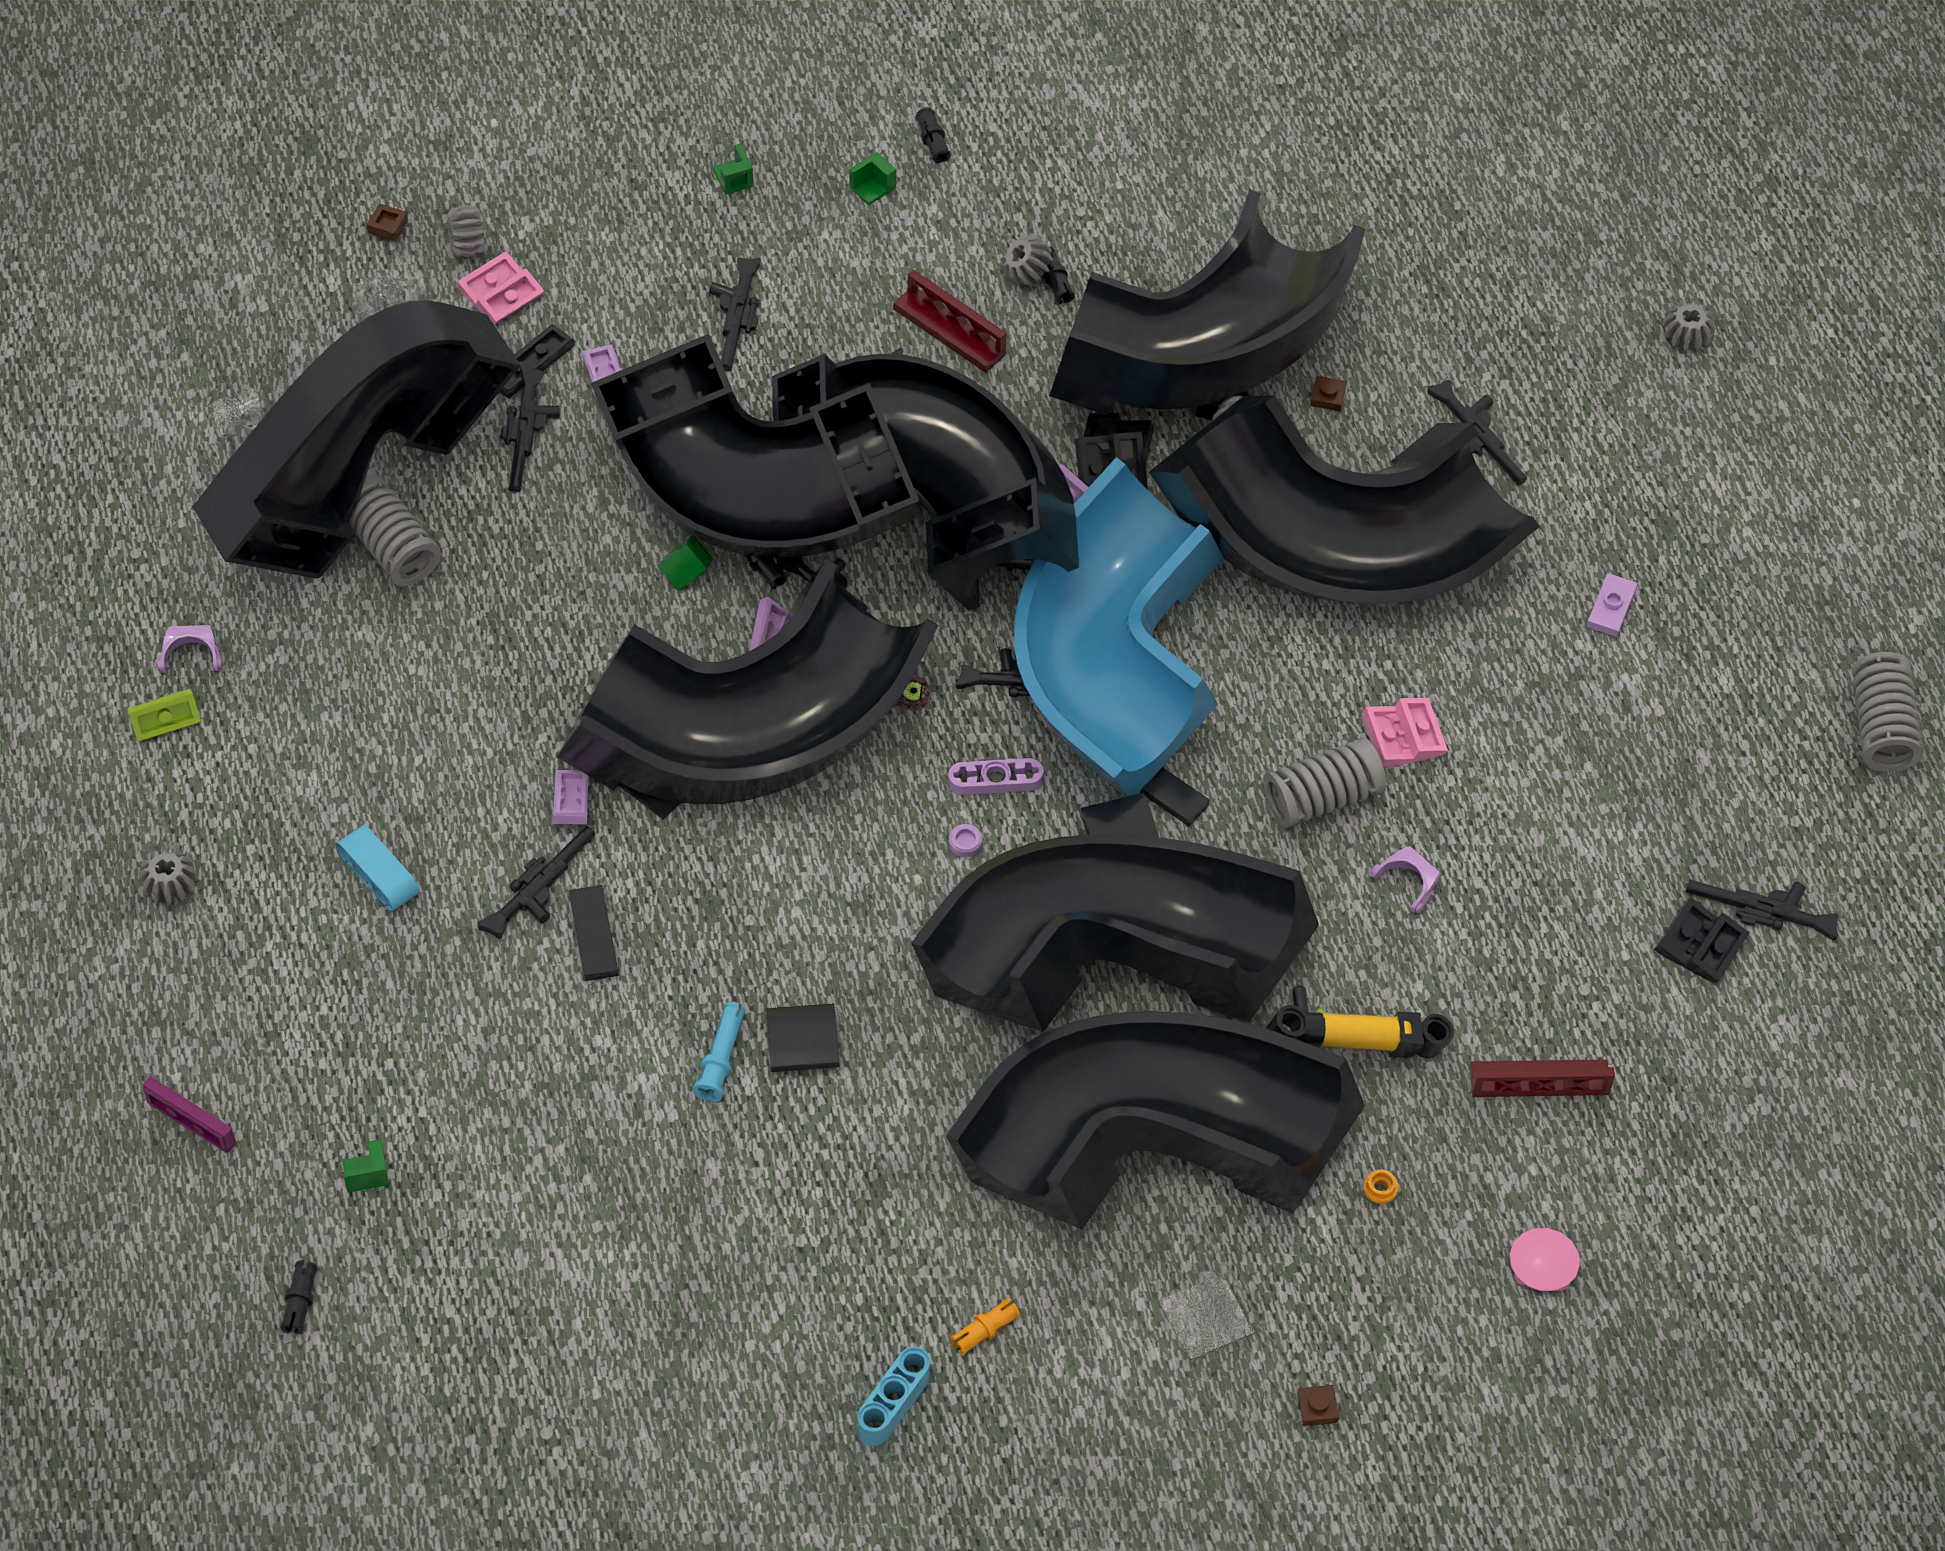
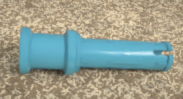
(716, 1064)

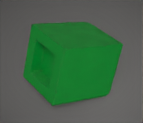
(735, 174)
(872, 178)
(685, 562)
(368, 1170)

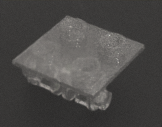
(1206, 1316)

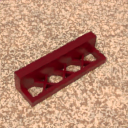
(950, 323)
(1541, 1078)

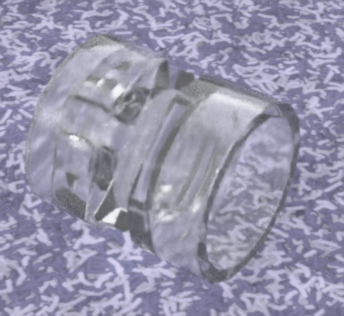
(236, 413)

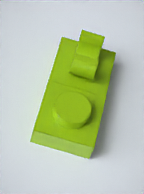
(164, 715)

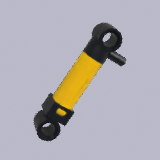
(1400, 1035)

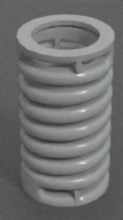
(393, 534)
(1887, 712)
(1325, 782)

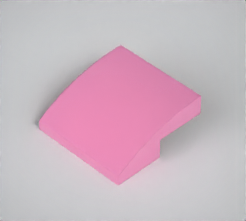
(500, 288)
(1404, 731)

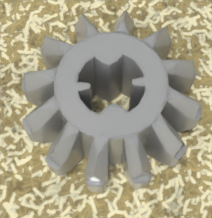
(465, 231)
(1026, 259)
(1689, 325)
(167, 876)

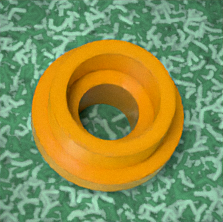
(1384, 1178)

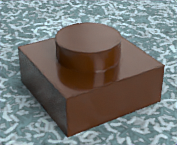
(387, 222)
(1328, 393)
(1318, 1405)

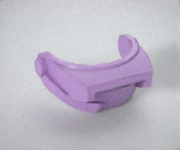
(181, 635)
(1411, 859)

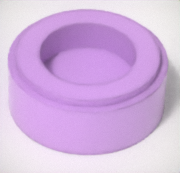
(965, 840)

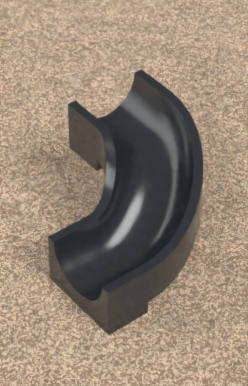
(1212, 336)
(969, 458)
(301, 470)
(753, 481)
(1337, 530)
(751, 720)
(1155, 904)
(1158, 1083)

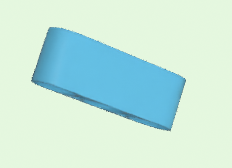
(378, 867)
(898, 1381)

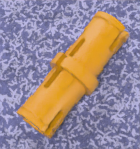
(985, 1326)

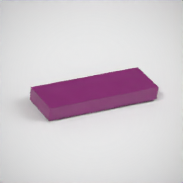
(189, 1115)

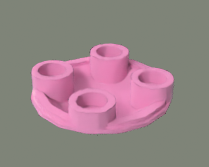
(1544, 1260)

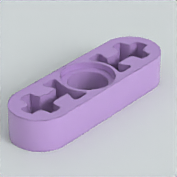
(1005, 767)

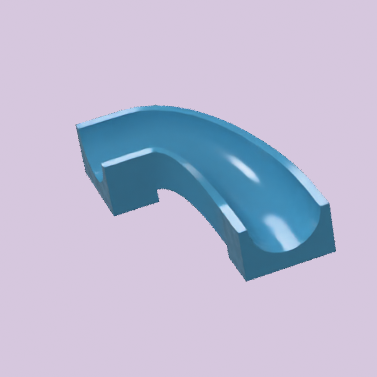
(1090, 632)

